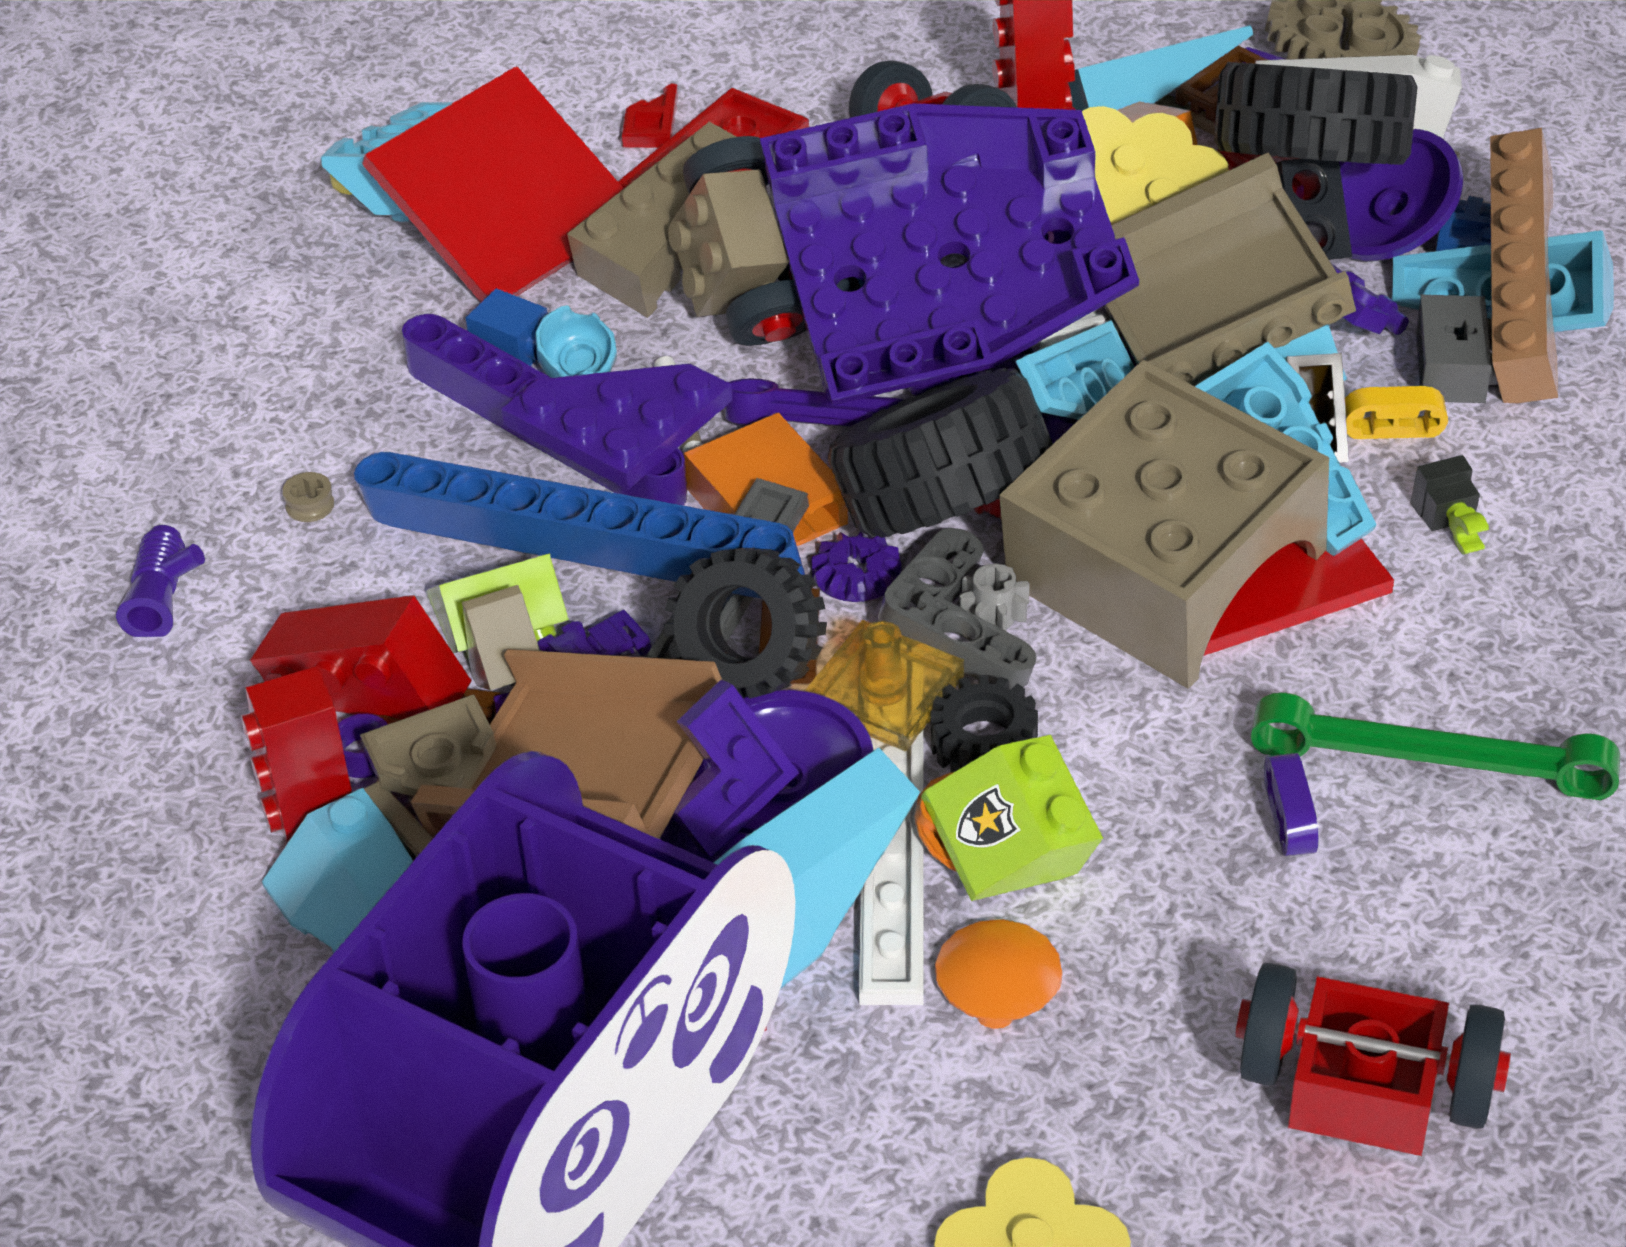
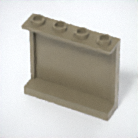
(1224, 275)

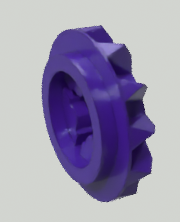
(844, 579)

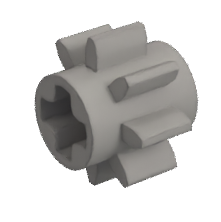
(995, 595)

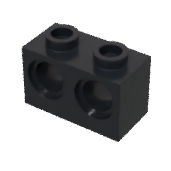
(1322, 203)

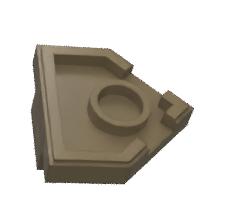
(432, 748)

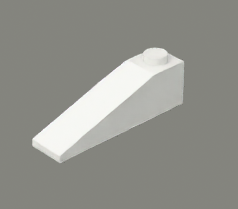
(1435, 76)

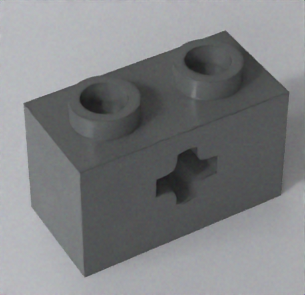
(1455, 347)

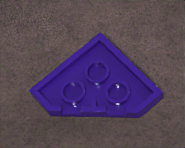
(618, 419)

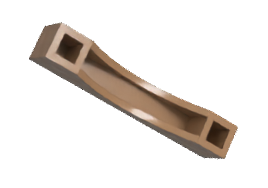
(1521, 296)

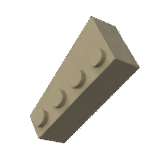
(627, 240)

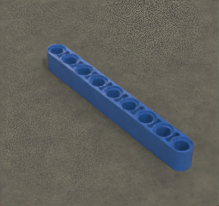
(557, 518)

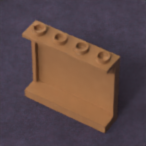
(603, 720)

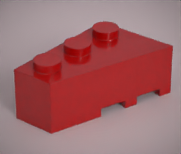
(370, 654)
(296, 748)

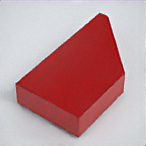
(651, 122)

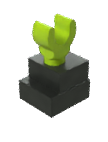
(1449, 499)

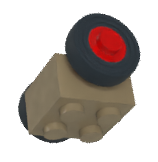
(734, 244)

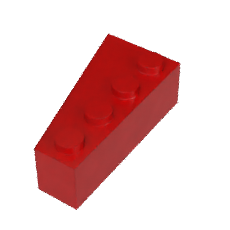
(1033, 54)

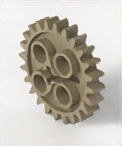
(1315, 26)

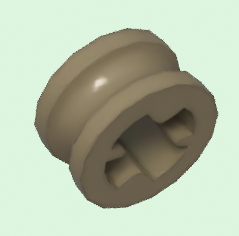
(301, 506)

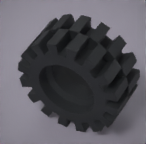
(977, 704)

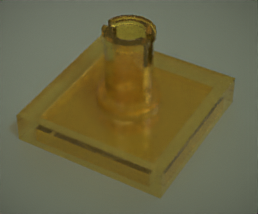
(887, 681)

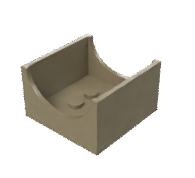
(1160, 516)

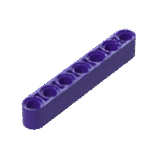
(489, 378)

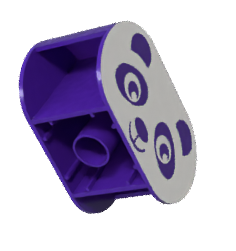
(521, 1028)

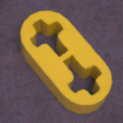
(1395, 412)

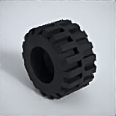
(791, 609)

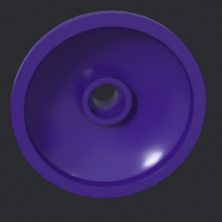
(1401, 205)
(815, 736)

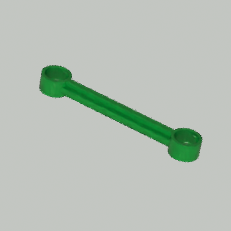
(1438, 746)

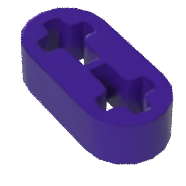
(1291, 804)

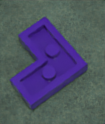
(743, 769)

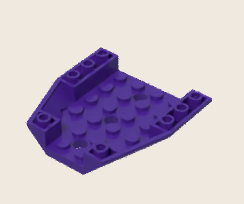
(928, 181)

